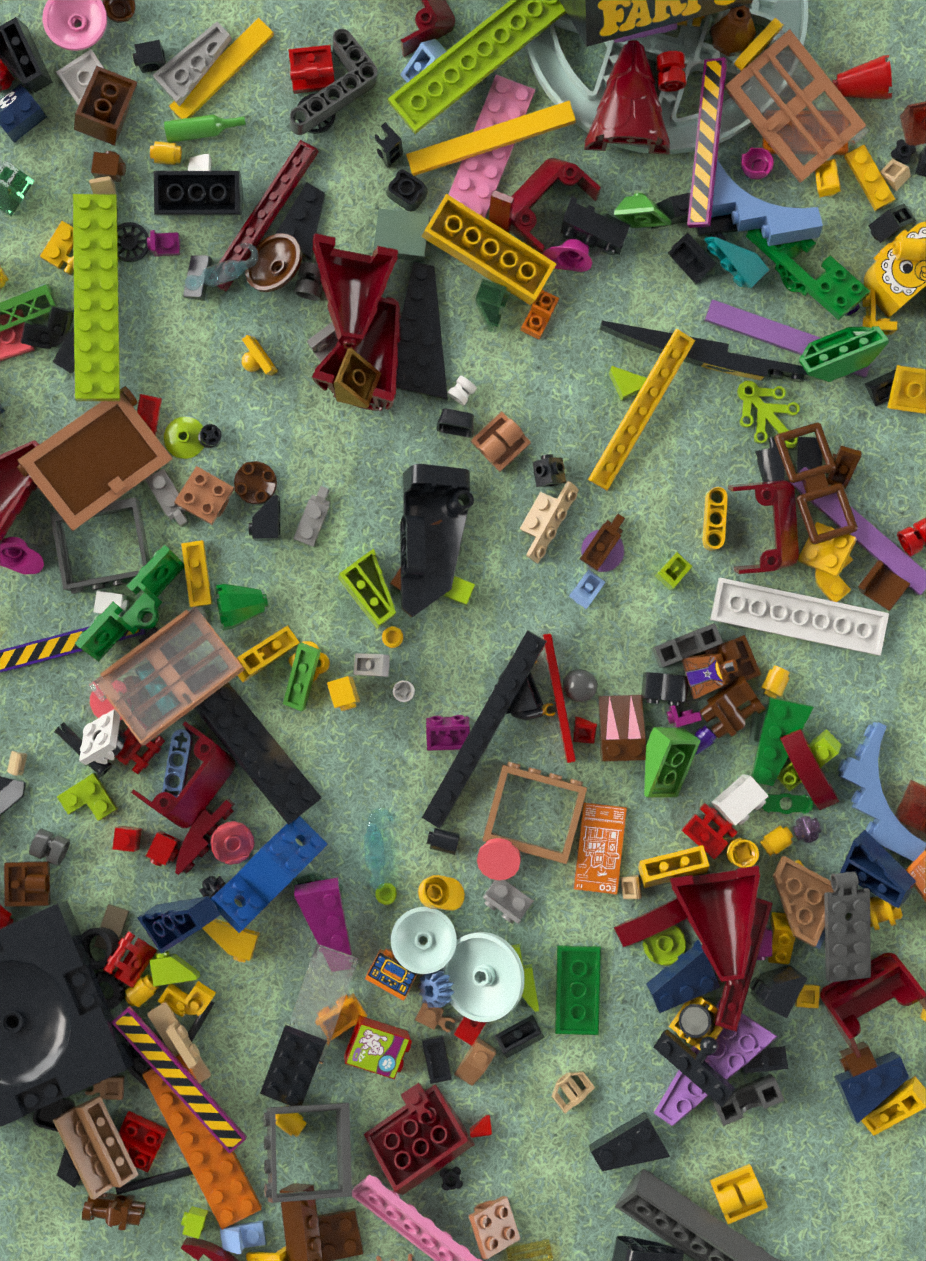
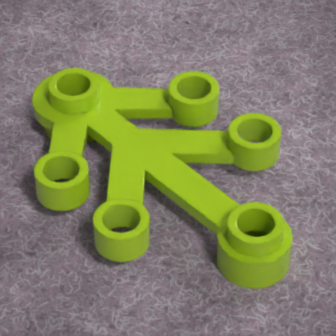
(765, 411)

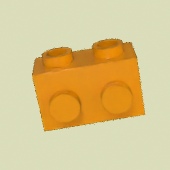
(349, 1015)

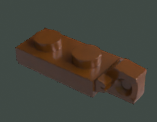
(603, 543)

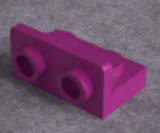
(446, 732)

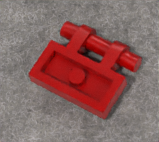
(132, 746)
(702, 834)
(135, 961)

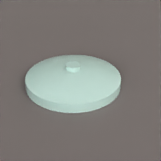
(485, 977)

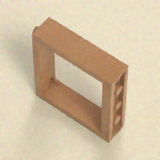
(553, 779)

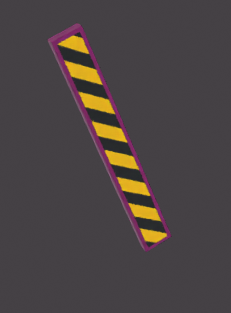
(707, 143)
(179, 1079)

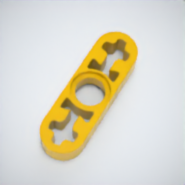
(758, 44)

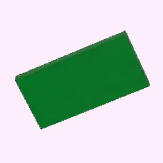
(577, 990)

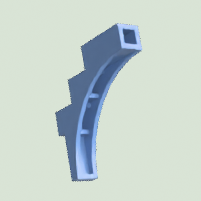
(777, 222)
(871, 800)

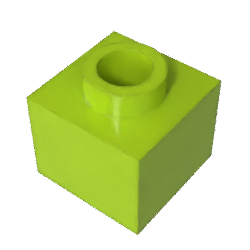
(194, 1222)

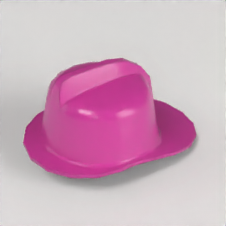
(570, 256)
(18, 557)

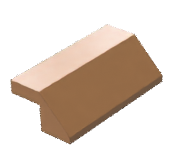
(95, 1147)

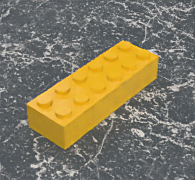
(488, 249)

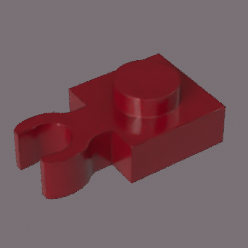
(416, 1101)

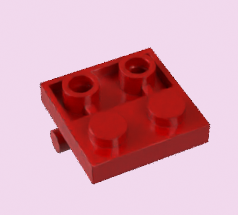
(311, 68)

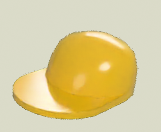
(441, 893)

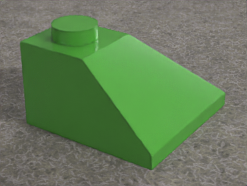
(641, 212)

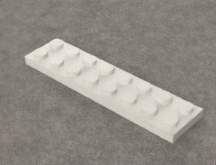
(799, 616)

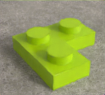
(89, 792)

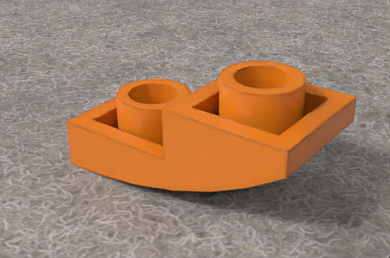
(539, 314)

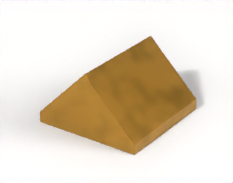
(356, 380)

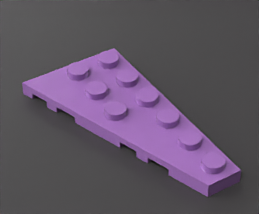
(733, 1053)

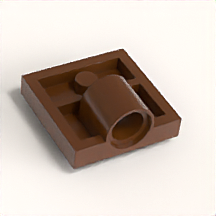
(741, 652)
(27, 883)

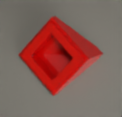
(584, 731)
(481, 1128)

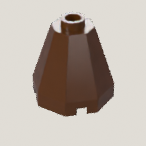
(733, 31)

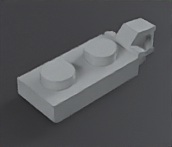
(166, 495)
(313, 518)

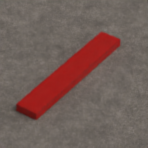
(559, 699)

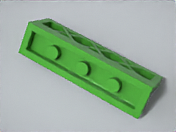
(23, 299)

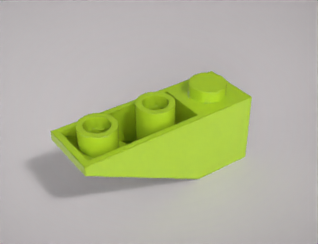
(823, 747)

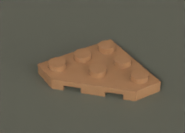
(802, 899)

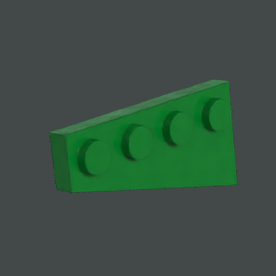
(780, 720)

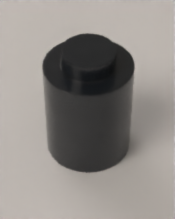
(443, 841)

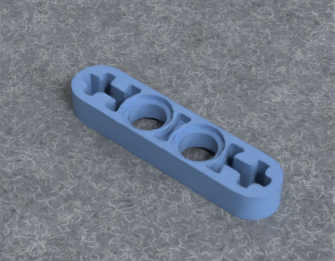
(171, 768)

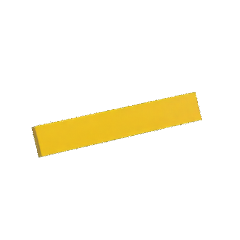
(225, 68)

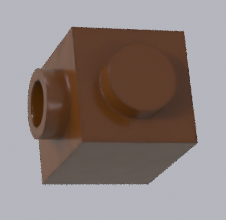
(109, 165)
(857, 1065)

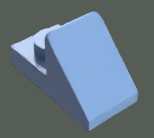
(587, 589)
(242, 1236)

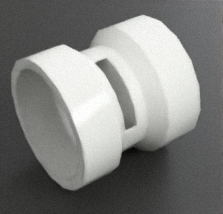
(462, 390)
(401, 689)

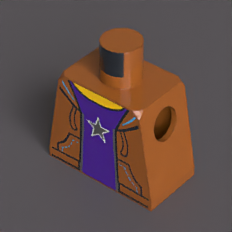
(707, 672)

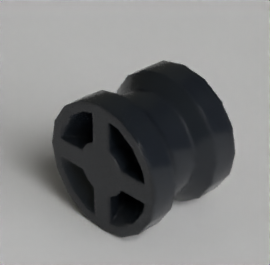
(212, 432)

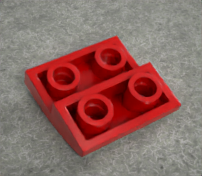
(141, 1139)

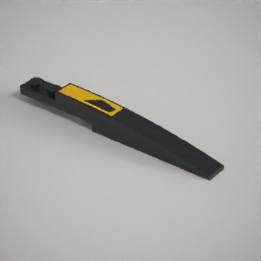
(708, 354)

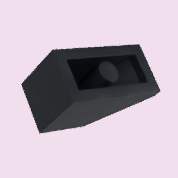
(675, 208)
(891, 223)
(266, 521)

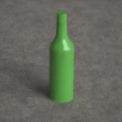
(199, 127)

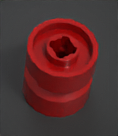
(671, 68)
(913, 538)

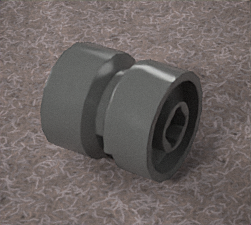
(307, 288)
(42, 845)

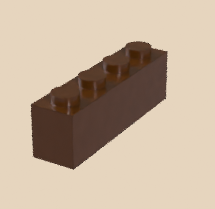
(301, 1226)

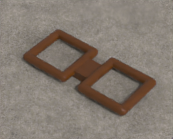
(816, 483)

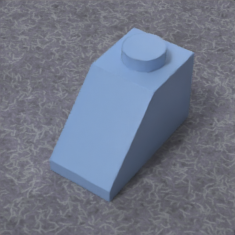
(423, 57)

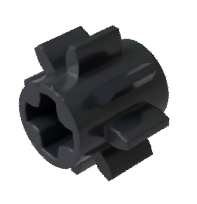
(211, 886)

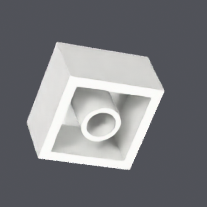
(740, 800)

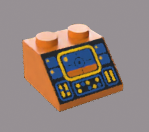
(390, 974)

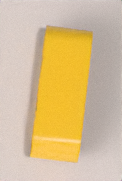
(719, 509)

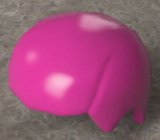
(762, 162)

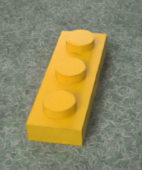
(869, 177)
(196, 573)

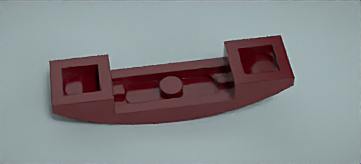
(809, 770)
(650, 922)
(198, 1247)

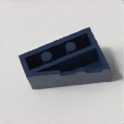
(878, 870)
(683, 980)
(872, 1087)

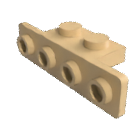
(545, 519)
(177, 1040)

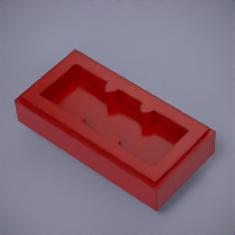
(149, 410)
(469, 1030)

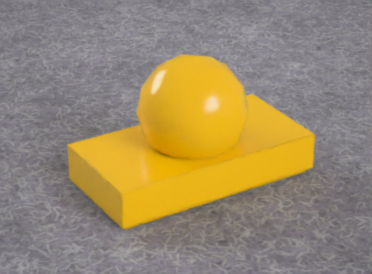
(827, 179)
(256, 357)

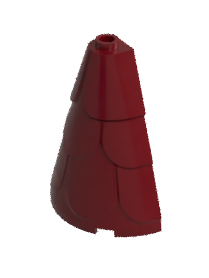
(629, 106)
(352, 286)
(378, 348)
(14, 487)
(722, 916)

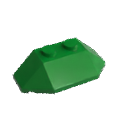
(843, 352)

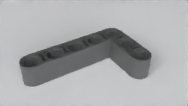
(337, 89)

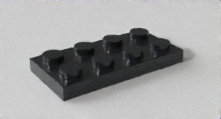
(293, 1066)

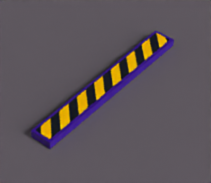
(47, 649)

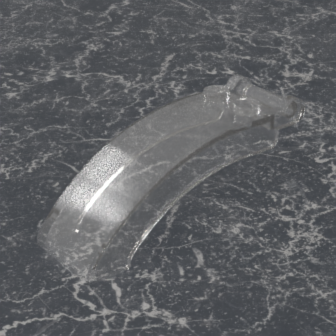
(323, 995)

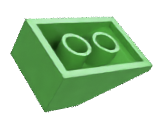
(668, 761)

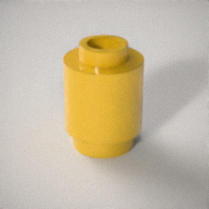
(165, 153)
(909, 249)
(775, 682)
(777, 840)
(141, 991)
(291, 1123)

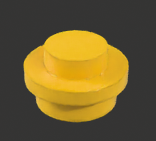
(392, 637)

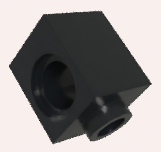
(149, 56)

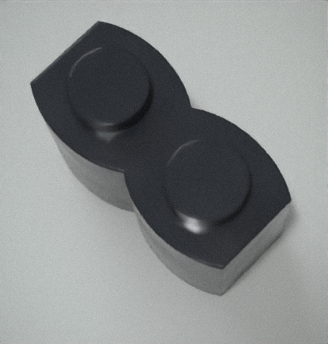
(664, 687)

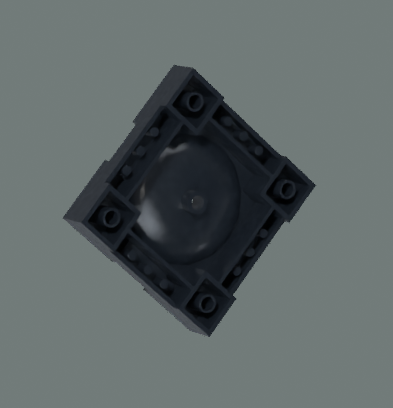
(62, 1015)

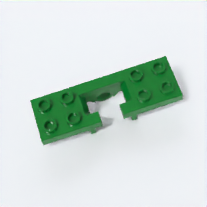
(834, 289)
(110, 627)

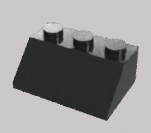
(778, 989)

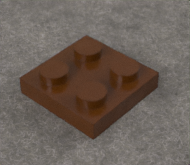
(340, 1235)

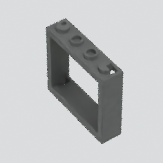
(98, 583)
(343, 1153)

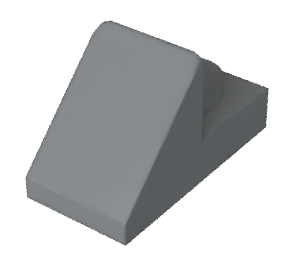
(371, 664)

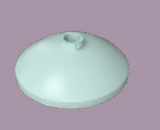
(437, 930)

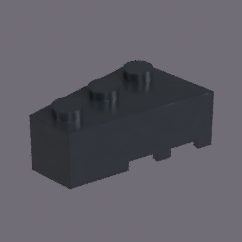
(22, 56)
(594, 228)
(629, 1145)

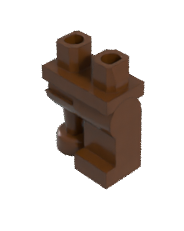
(726, 707)
(115, 1210)

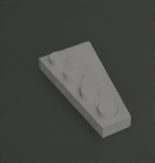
(189, 66)

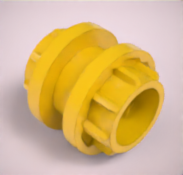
(883, 911)

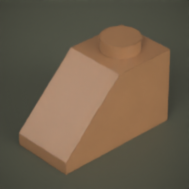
(475, 1061)

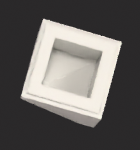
(200, 163)

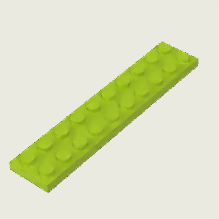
(473, 59)
(96, 297)

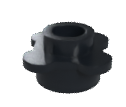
(899, 156)
(451, 1184)

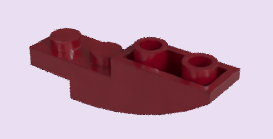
(196, 842)

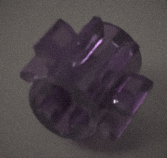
(807, 829)

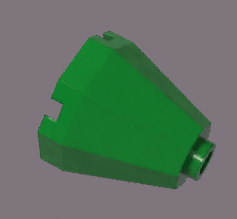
(239, 604)

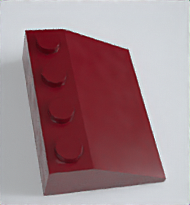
(414, 1150)

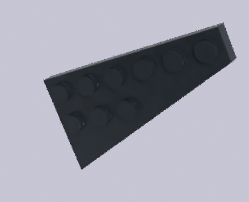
(420, 344)

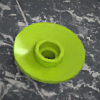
(183, 448)

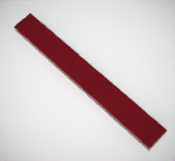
(270, 204)

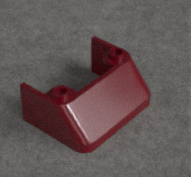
(433, 23)
(536, 186)
(782, 497)
(201, 788)
(855, 997)

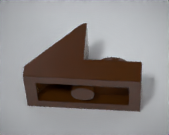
(846, 463)

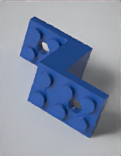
(268, 873)

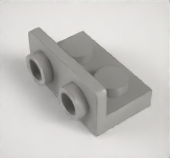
(323, 342)
(508, 900)

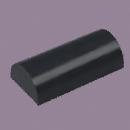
(198, 193)

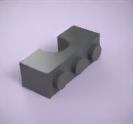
(687, 645)
(757, 1093)

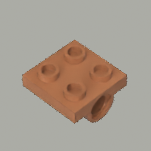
(501, 441)
(204, 495)
(494, 1226)

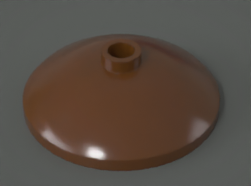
(277, 263)

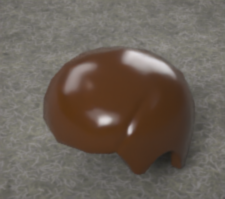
(116, 8)

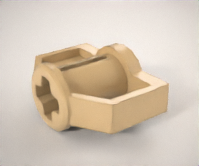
(579, 1094)

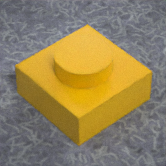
(808, 996)

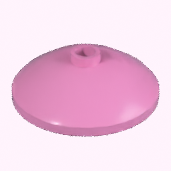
(62, 16)

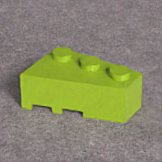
(368, 588)

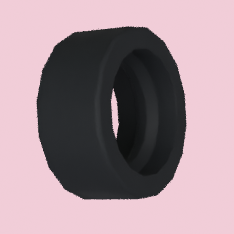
(111, 940)

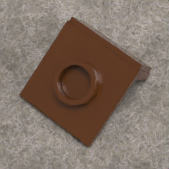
(883, 586)

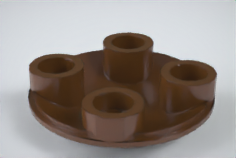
(255, 482)

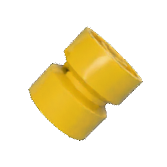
(742, 853)

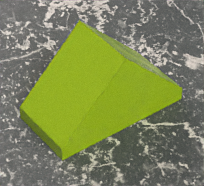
(625, 382)
(673, 571)

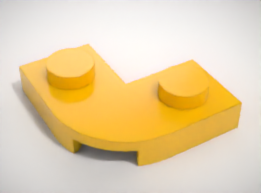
(832, 586)
(184, 1003)

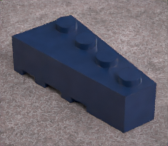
(177, 920)

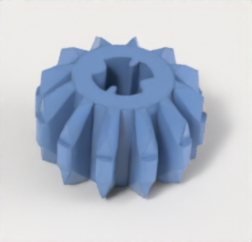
(435, 989)

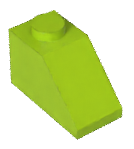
(171, 969)

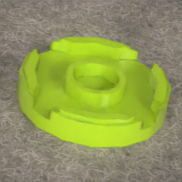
(657, 946)

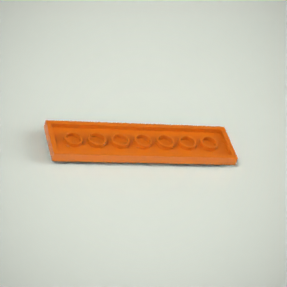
(213, 1167)

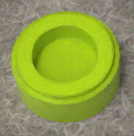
(386, 894)

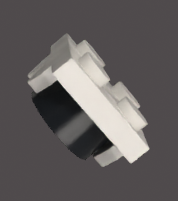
(102, 739)

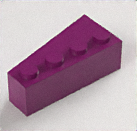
(324, 913)

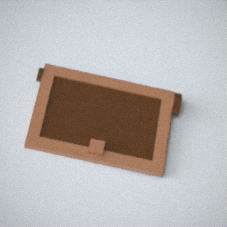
(95, 459)

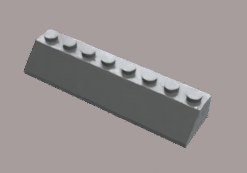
(685, 1223)

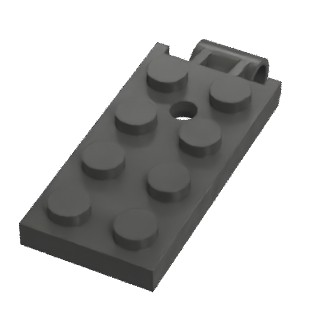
(847, 940)

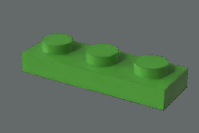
(301, 677)

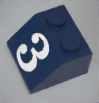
(19, 113)

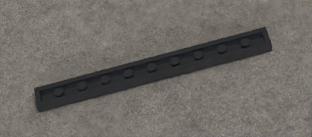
(484, 729)

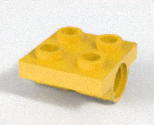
(738, 1193)

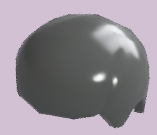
(580, 685)

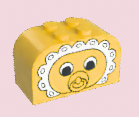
(895, 279)

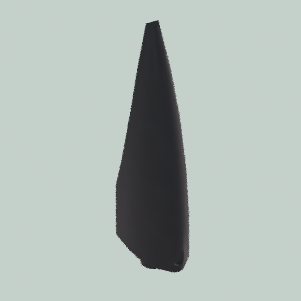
(770, 463)

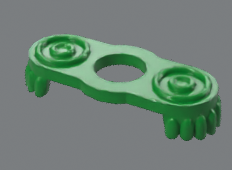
(800, 803)

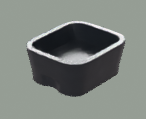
(407, 190)
(456, 423)
(44, 1116)

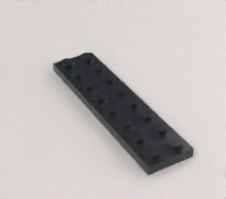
(258, 753)

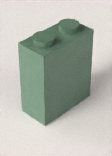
(403, 232)

